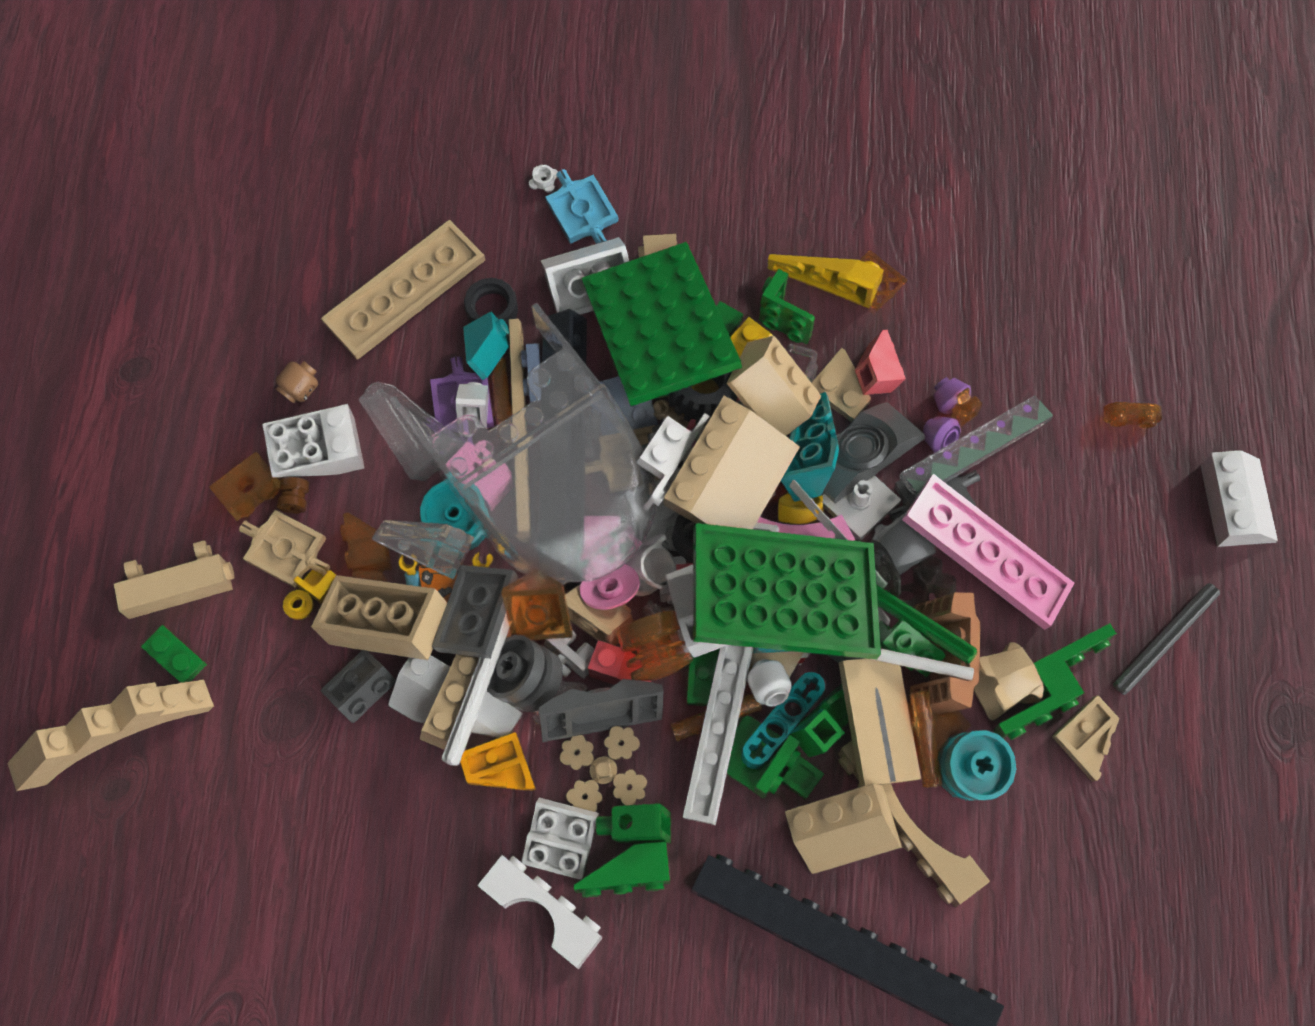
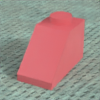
(609, 663)

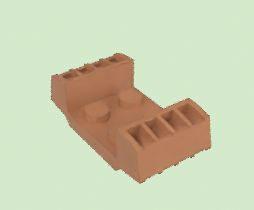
(958, 616)

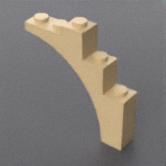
(92, 728)

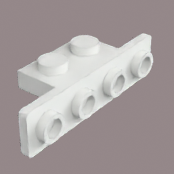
(666, 451)

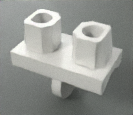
(577, 661)

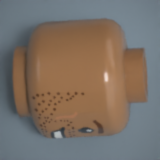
(296, 381)

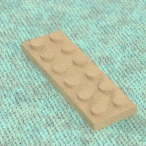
(403, 289)

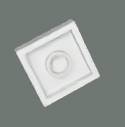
(863, 506)

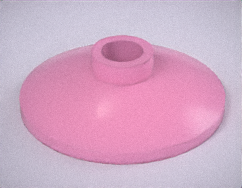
(611, 589)

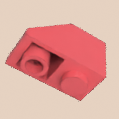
(879, 366)

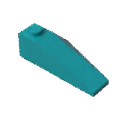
(817, 452)

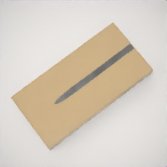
(879, 722)

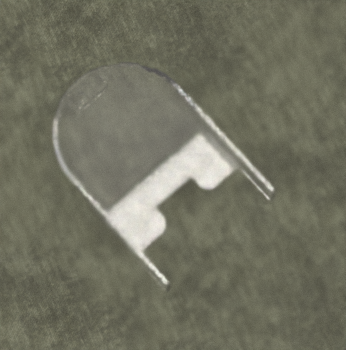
(556, 478)

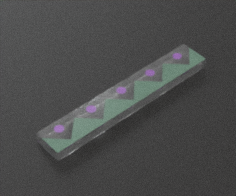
(978, 444)

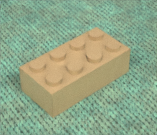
(380, 617)

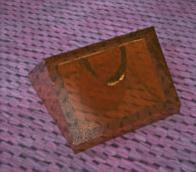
(537, 607)

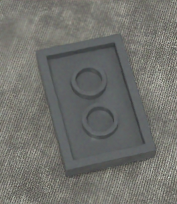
(474, 612)

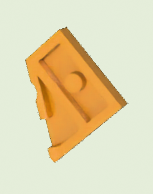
(498, 765)

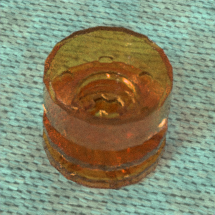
(654, 646)

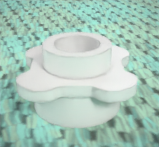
(540, 172)

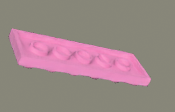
(988, 552)

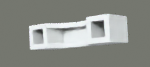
(572, 936)

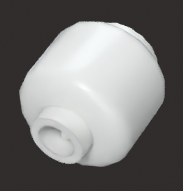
(769, 682)

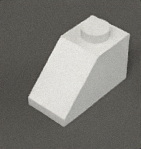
(473, 400)

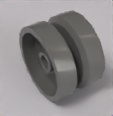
(525, 674)

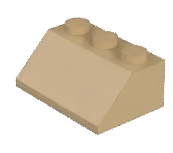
(773, 385)
(843, 828)

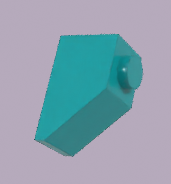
(485, 343)

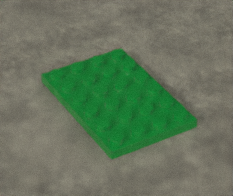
(660, 324)
(784, 592)

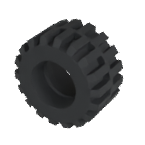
(695, 404)

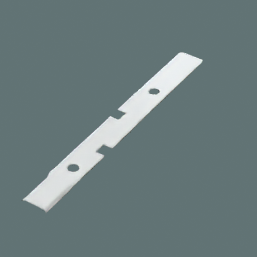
(827, 523)

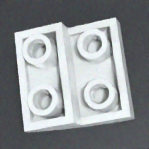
(560, 838)

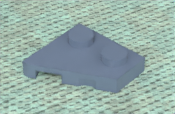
(530, 359)

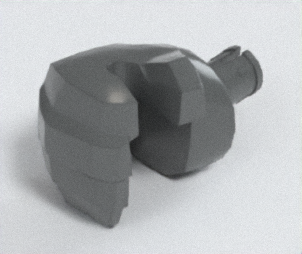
(901, 545)

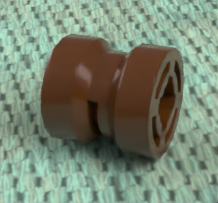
(293, 495)

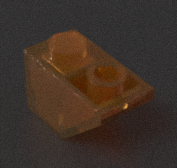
(363, 552)

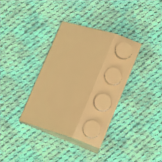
(731, 469)

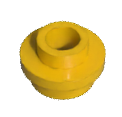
(305, 608)

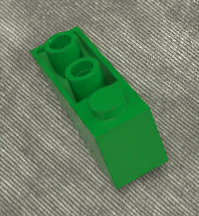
(635, 867)

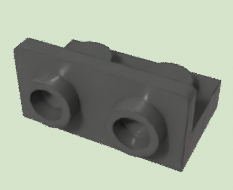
(358, 686)

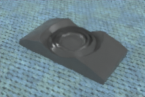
(869, 446)
(601, 709)

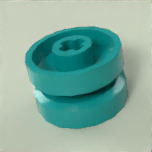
(443, 507)
(976, 765)

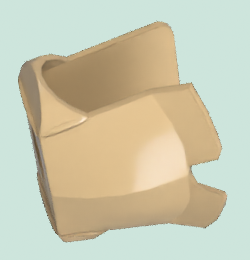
(1007, 680)

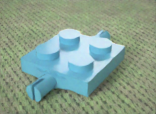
(581, 208)

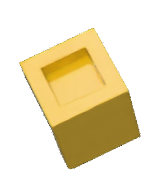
(316, 584)

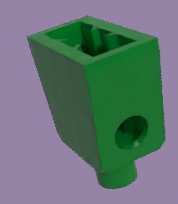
(649, 824)

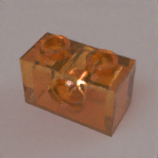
(231, 486)

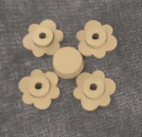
(603, 769)

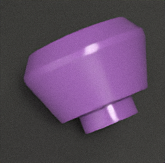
(947, 393)
(941, 432)

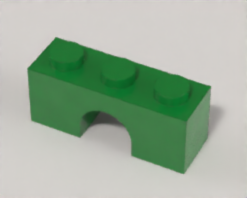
(823, 724)

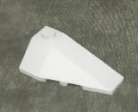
(420, 684)

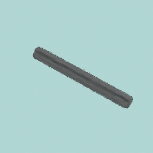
(1166, 639)

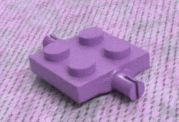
(445, 391)

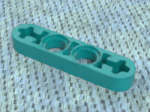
(785, 721)

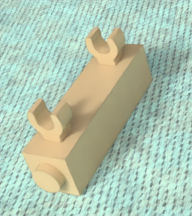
(173, 585)

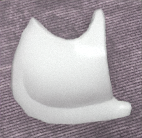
(652, 565)

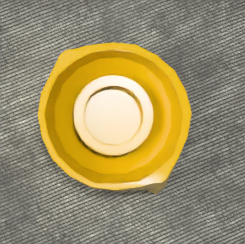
(797, 511)

